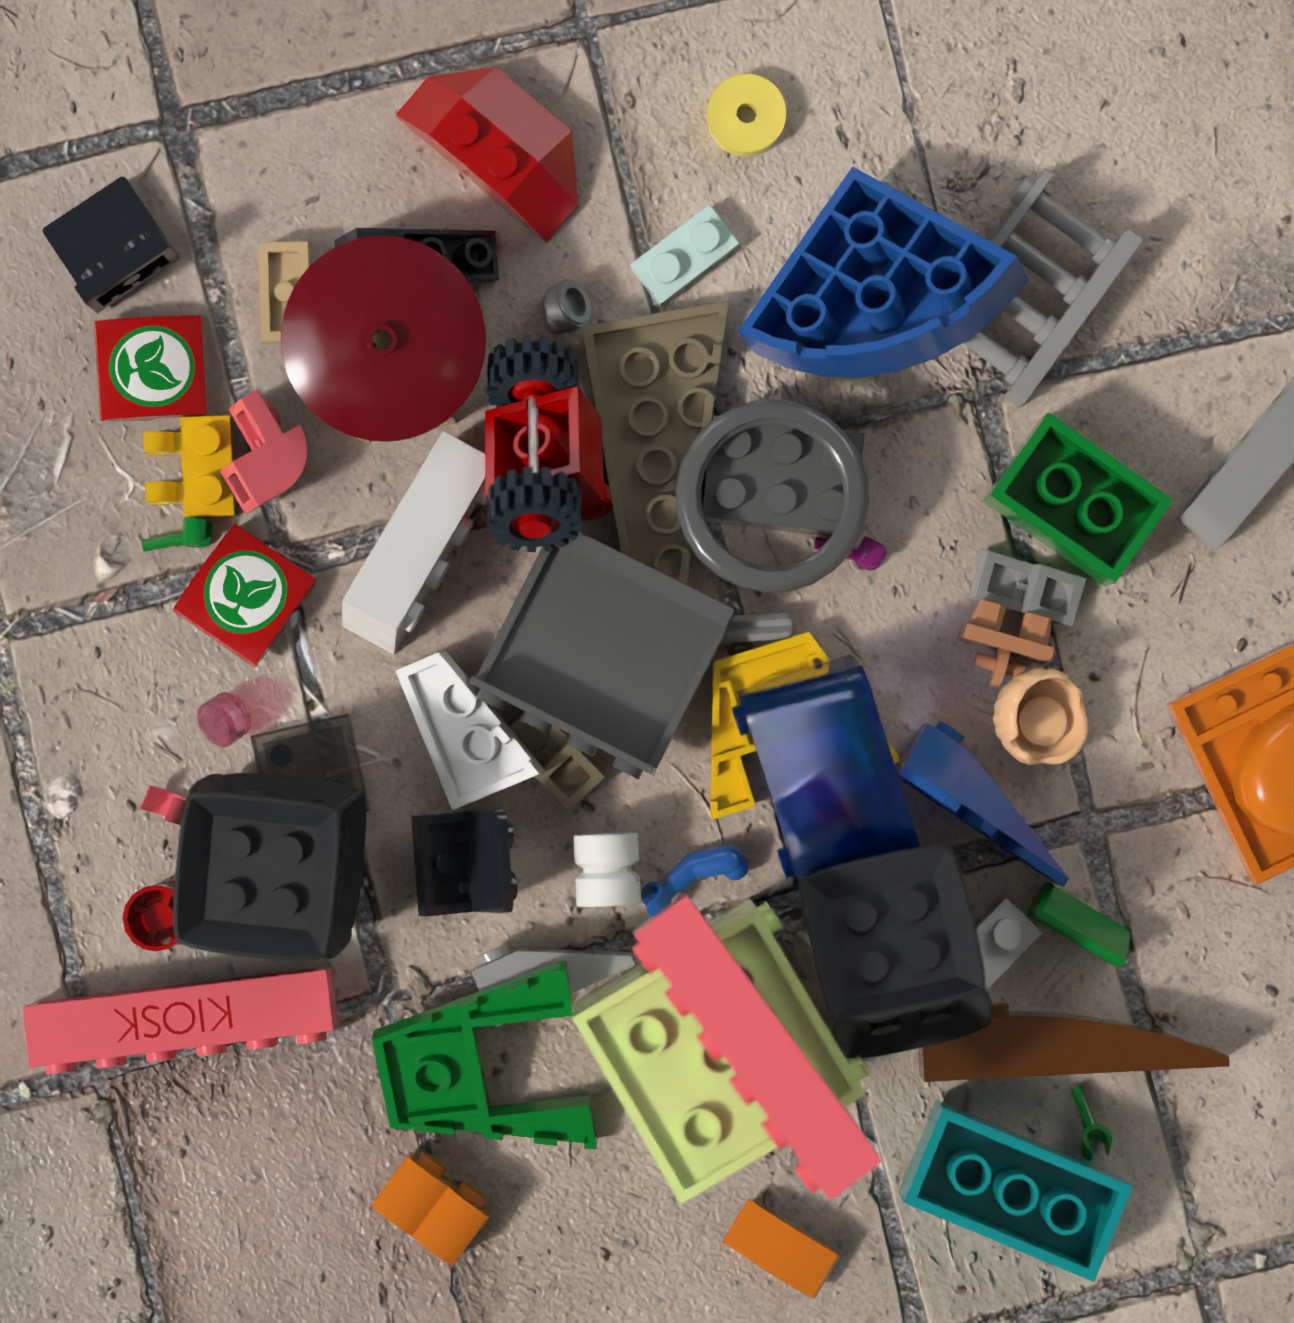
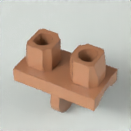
(985, 632)

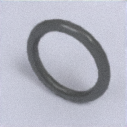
(781, 577)

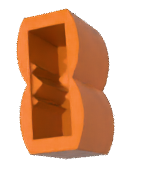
(432, 1207)

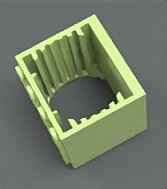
(671, 1083)

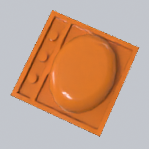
(1245, 754)

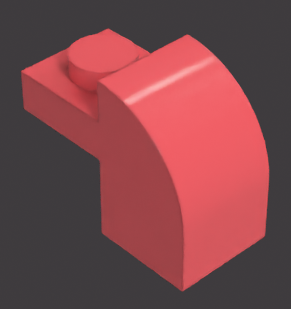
(274, 459)

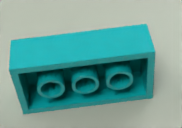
(1015, 1190)

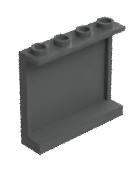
(603, 652)

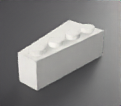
(416, 544)

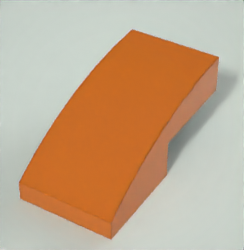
(781, 1248)

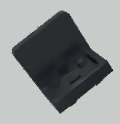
(463, 862)

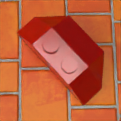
(500, 143)

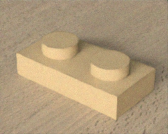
(279, 271)

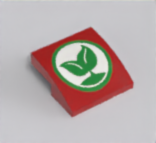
(150, 368)
(244, 595)

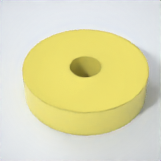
(746, 92)

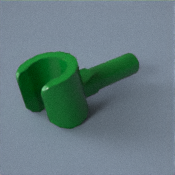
(195, 534)
(1091, 1128)

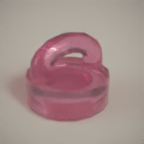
(224, 719)

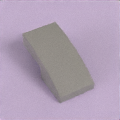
(1027, 587)

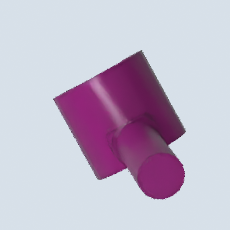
(867, 555)

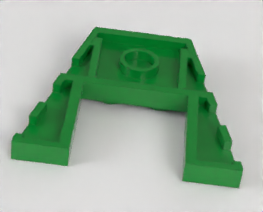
(437, 1076)

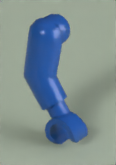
(694, 866)

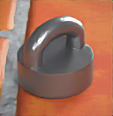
(565, 307)

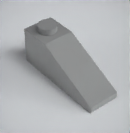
(584, 966)

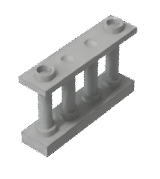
(1078, 292)

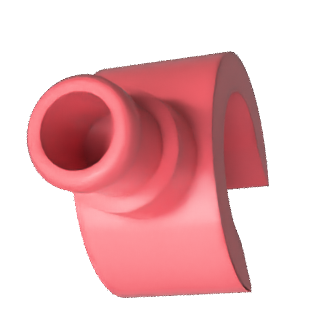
(164, 803)

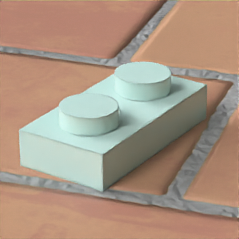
(684, 255)

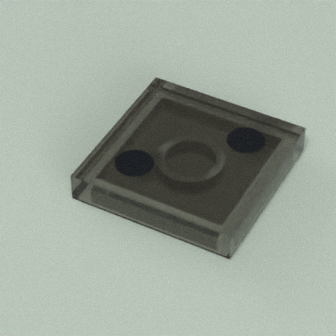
(313, 751)

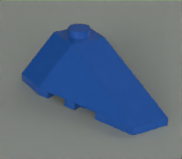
(960, 785)

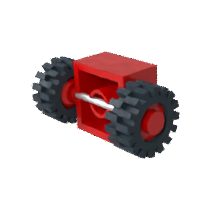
(539, 445)

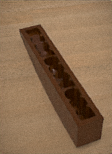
(1059, 1045)

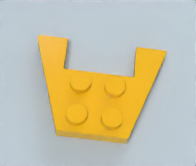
(729, 782)

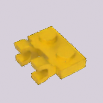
(204, 451)

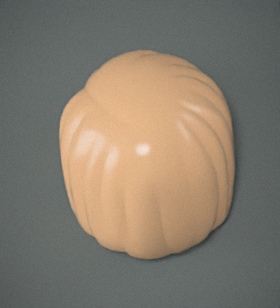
(1041, 717)

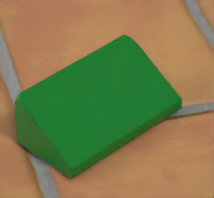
(1081, 924)

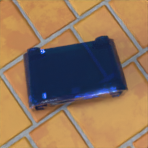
(826, 766)

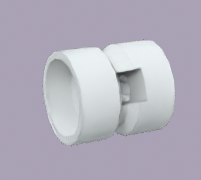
(607, 869)

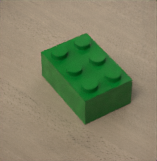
(1078, 500)

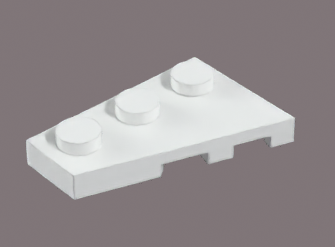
(464, 735)

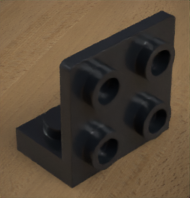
(110, 244)

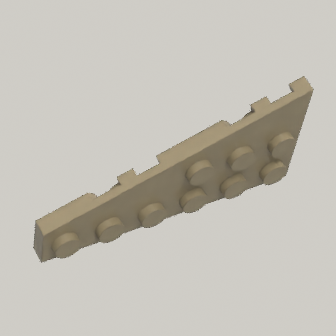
(654, 396)

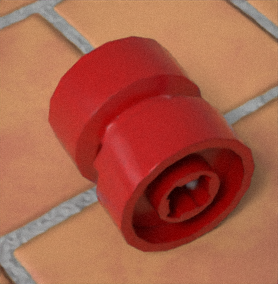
(150, 917)

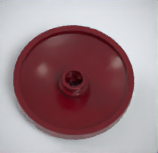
(433, 330)

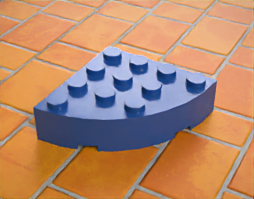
(879, 287)

